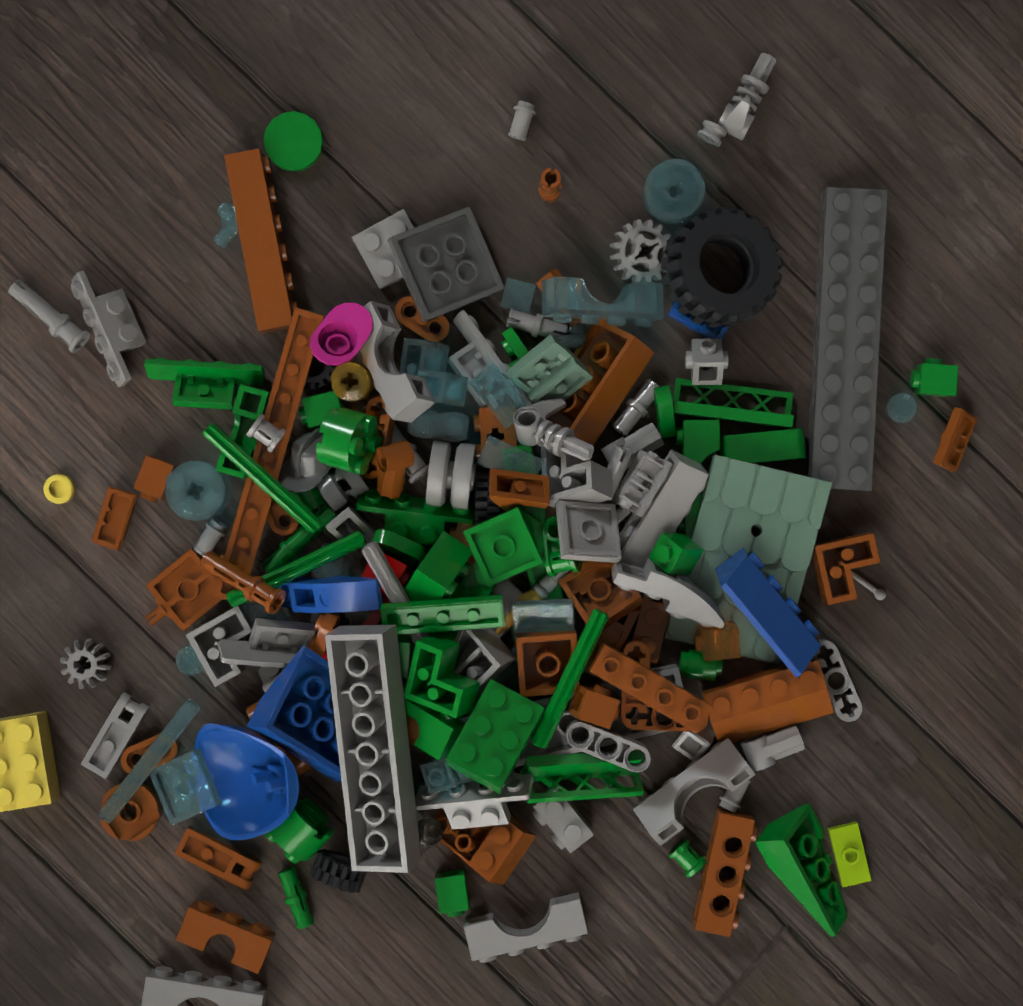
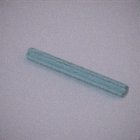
(149, 761)

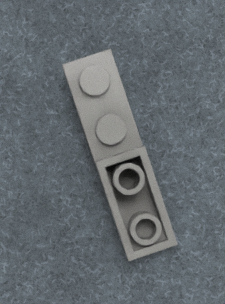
(679, 593)

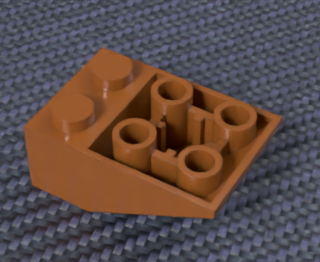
(488, 849)

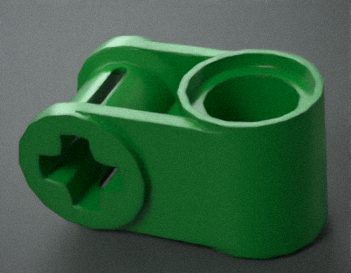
(552, 555)

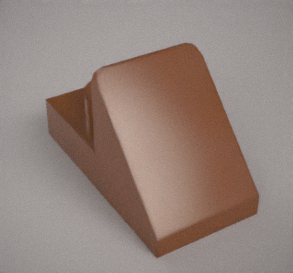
(518, 488)

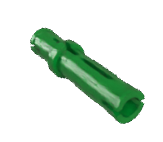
(289, 549)

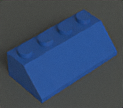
(768, 610)

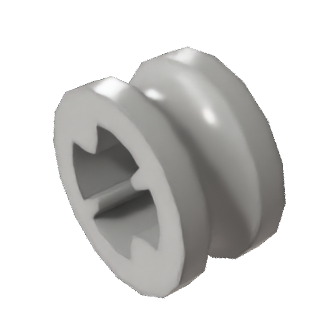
(711, 133)

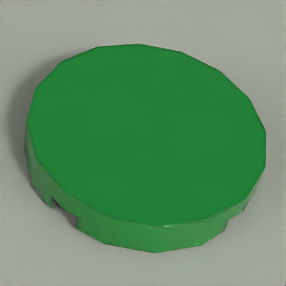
(293, 141)

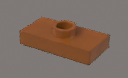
(955, 439)
(114, 518)

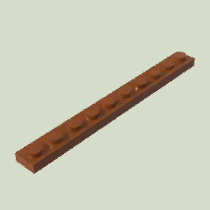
(280, 412)

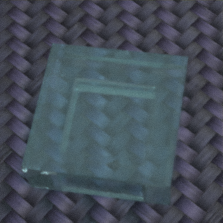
(518, 295)

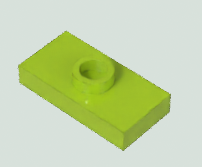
(849, 854)

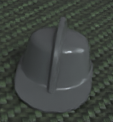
(302, 468)

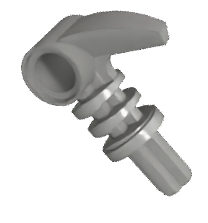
(737, 117)
(535, 430)

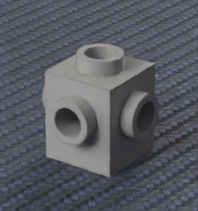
(706, 361)

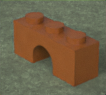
(250, 940)

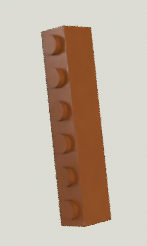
(261, 240)

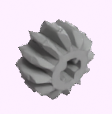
(77, 671)

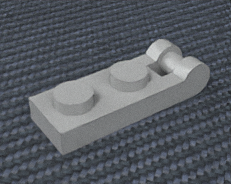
(114, 736)

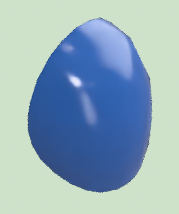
(252, 780)

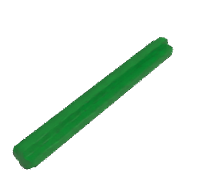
(262, 478)
(305, 564)
(570, 678)

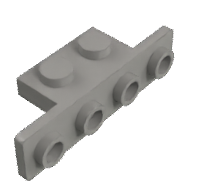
(112, 324)
(477, 355)
(269, 645)
(474, 804)

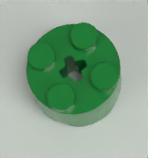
(348, 440)
(302, 831)

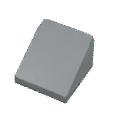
(693, 744)

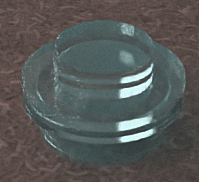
(901, 407)
(188, 661)

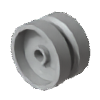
(452, 475)

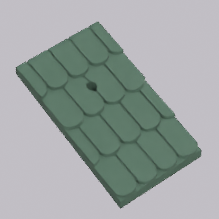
(787, 518)

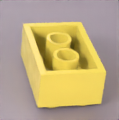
(27, 762)

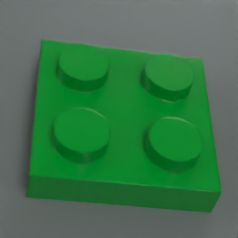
(503, 546)

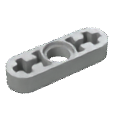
(851, 697)

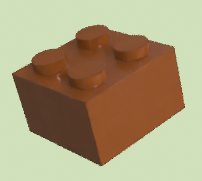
(543, 660)

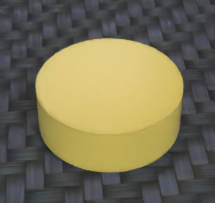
(59, 489)

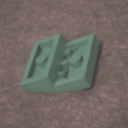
(549, 371)

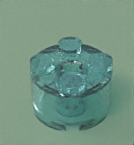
(689, 186)
(183, 482)

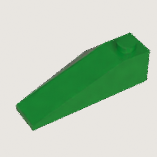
(798, 859)

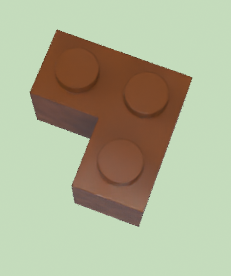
(834, 563)

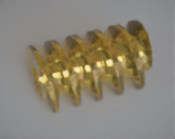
(352, 371)

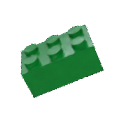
(495, 736)

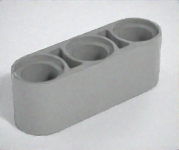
(618, 756)

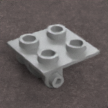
(641, 482)

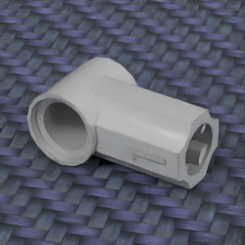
(643, 439)
(765, 749)

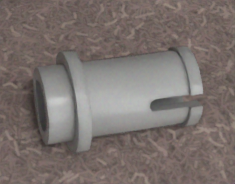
(522, 120)
(214, 531)
(732, 799)

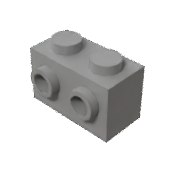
(565, 821)

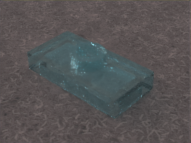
(508, 457)
(543, 615)

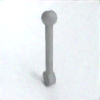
(879, 594)

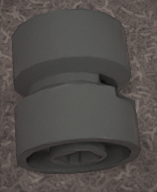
(335, 493)

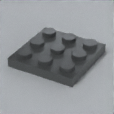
(446, 264)

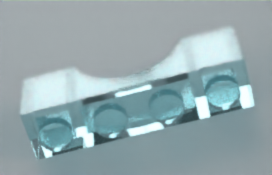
(569, 299)

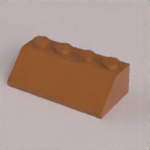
(615, 363)
(767, 702)

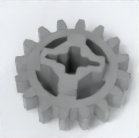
(634, 245)

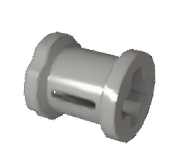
(266, 432)

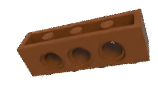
(650, 687)
(724, 919)

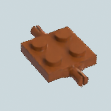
(183, 591)

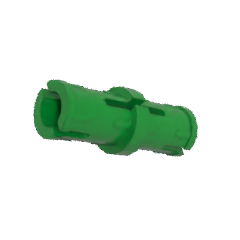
(296, 897)

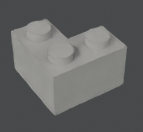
(575, 479)
(205, 639)

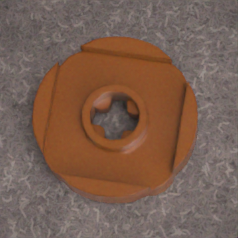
(147, 813)

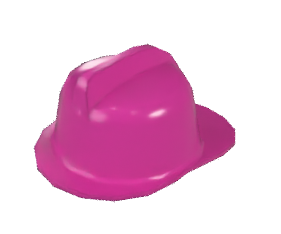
(341, 334)

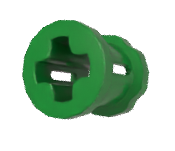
(687, 857)

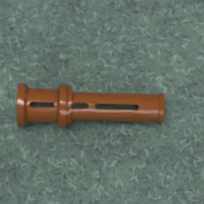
(253, 588)

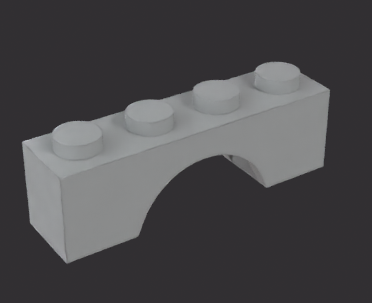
(403, 394)
(664, 809)
(490, 937)
(171, 988)

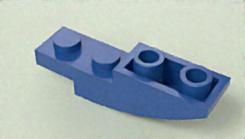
(332, 594)

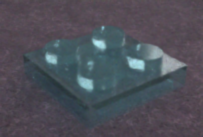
(185, 787)

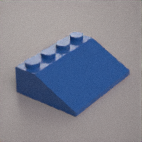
(300, 713)

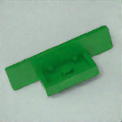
(204, 382)
(412, 517)

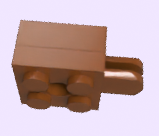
(595, 589)

